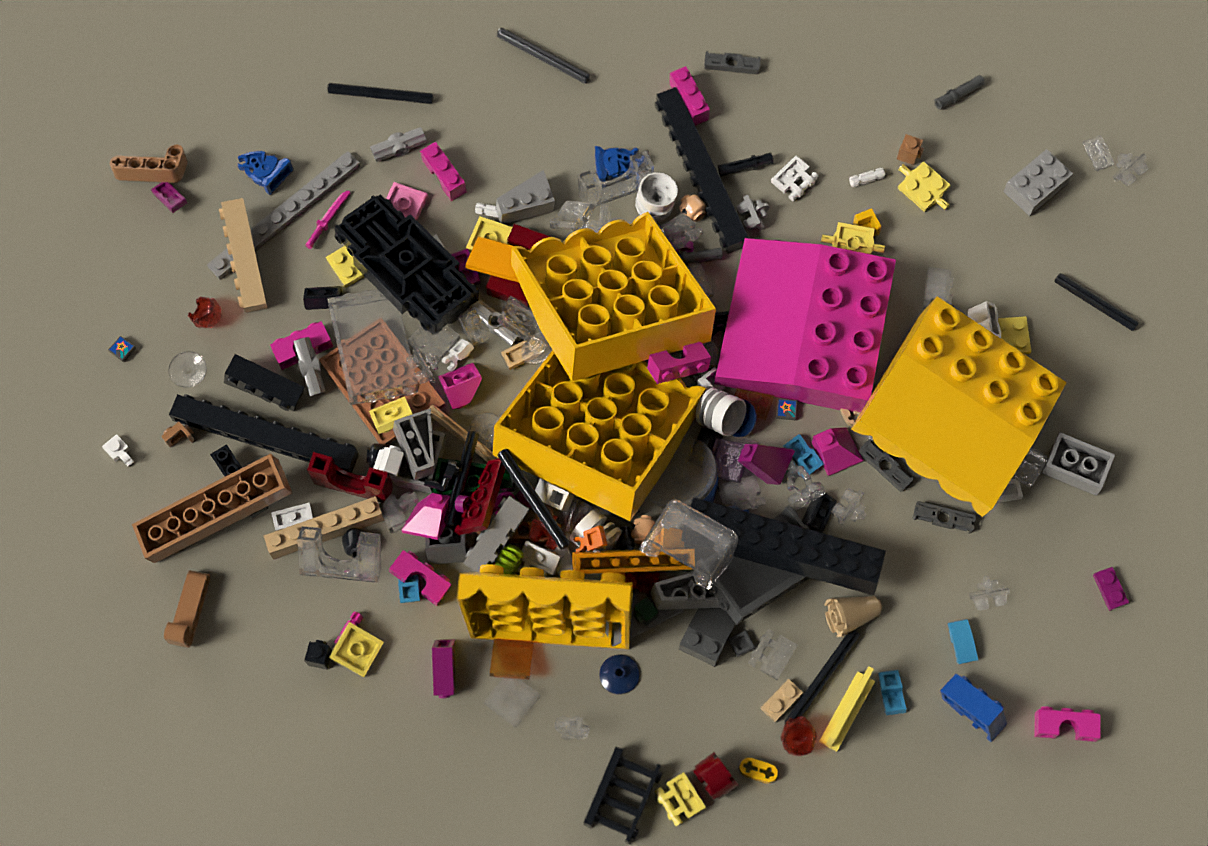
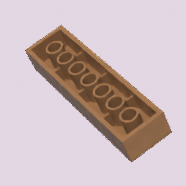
(212, 508)

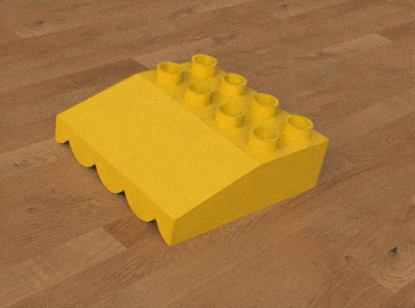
(612, 296)
(960, 405)
(599, 433)
(545, 608)

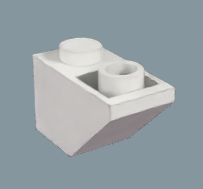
(554, 495)

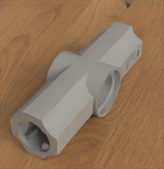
(398, 144)
(489, 316)
(309, 366)

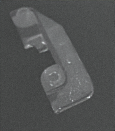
(692, 541)

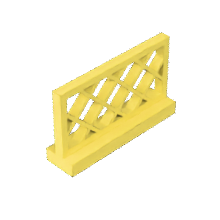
(847, 710)

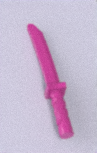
(323, 224)

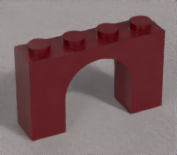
(504, 288)
(327, 474)

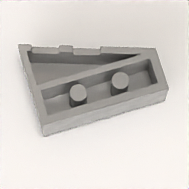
(526, 200)
(416, 443)

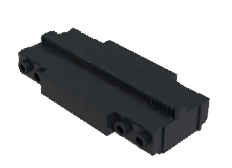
(406, 264)

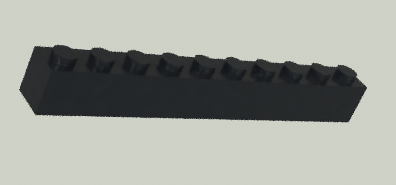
(702, 170)
(259, 432)

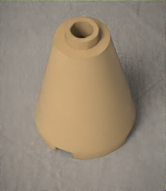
(849, 613)

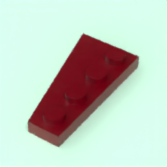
(483, 499)

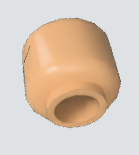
(693, 207)
(641, 528)

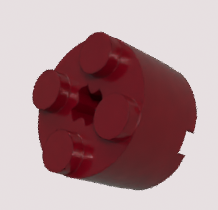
(715, 775)

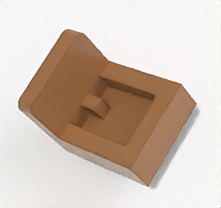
(175, 433)

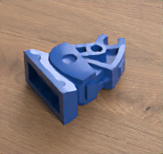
(612, 162)
(266, 169)

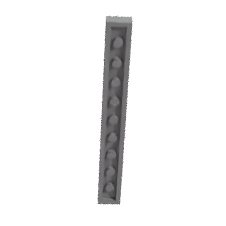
(291, 209)

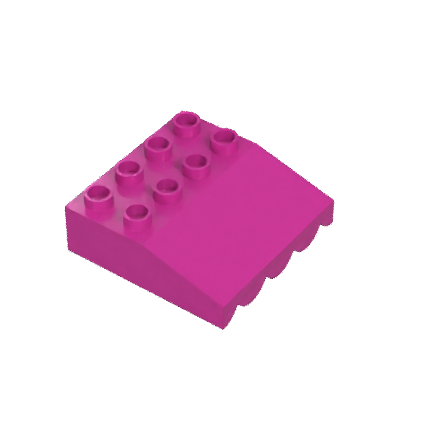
(806, 323)

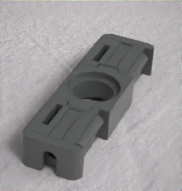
(744, 64)
(894, 475)
(957, 519)

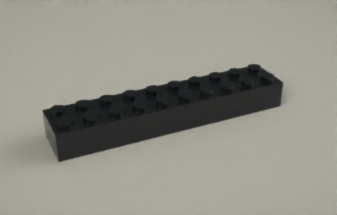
(799, 548)

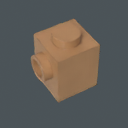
(910, 149)

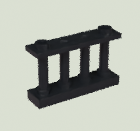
(603, 798)

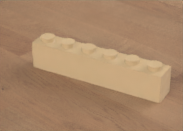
(243, 254)
(331, 524)

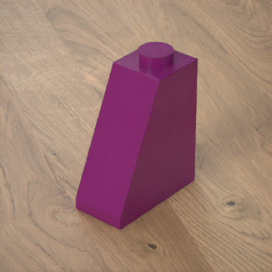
(766, 462)
(443, 668)

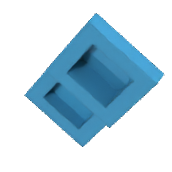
(803, 454)
(410, 590)
(963, 641)
(891, 692)

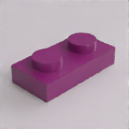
(471, 275)
(1110, 588)

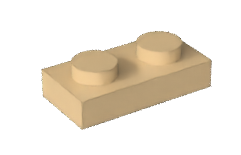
(512, 356)
(782, 700)

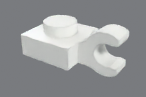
(458, 352)
(118, 450)

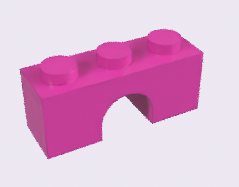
(690, 94)
(439, 164)
(285, 350)
(666, 368)
(408, 565)
(1084, 723)

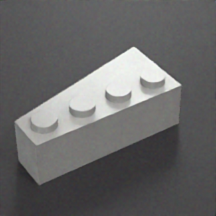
(498, 534)
(682, 593)

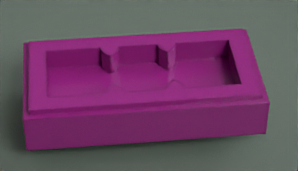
(169, 196)

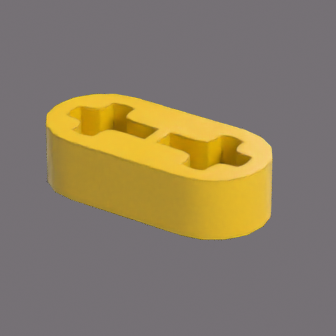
(756, 775)

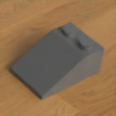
(449, 546)
(707, 634)

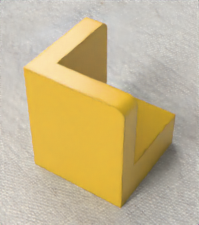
(868, 219)

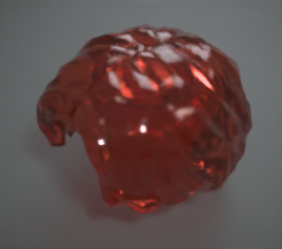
(206, 314)
(798, 736)

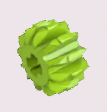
(510, 559)

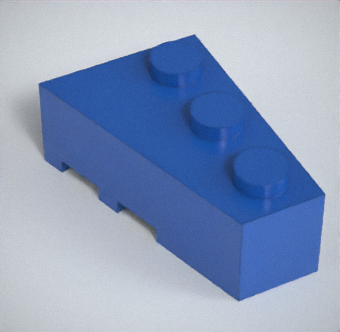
(975, 705)

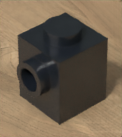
(318, 654)

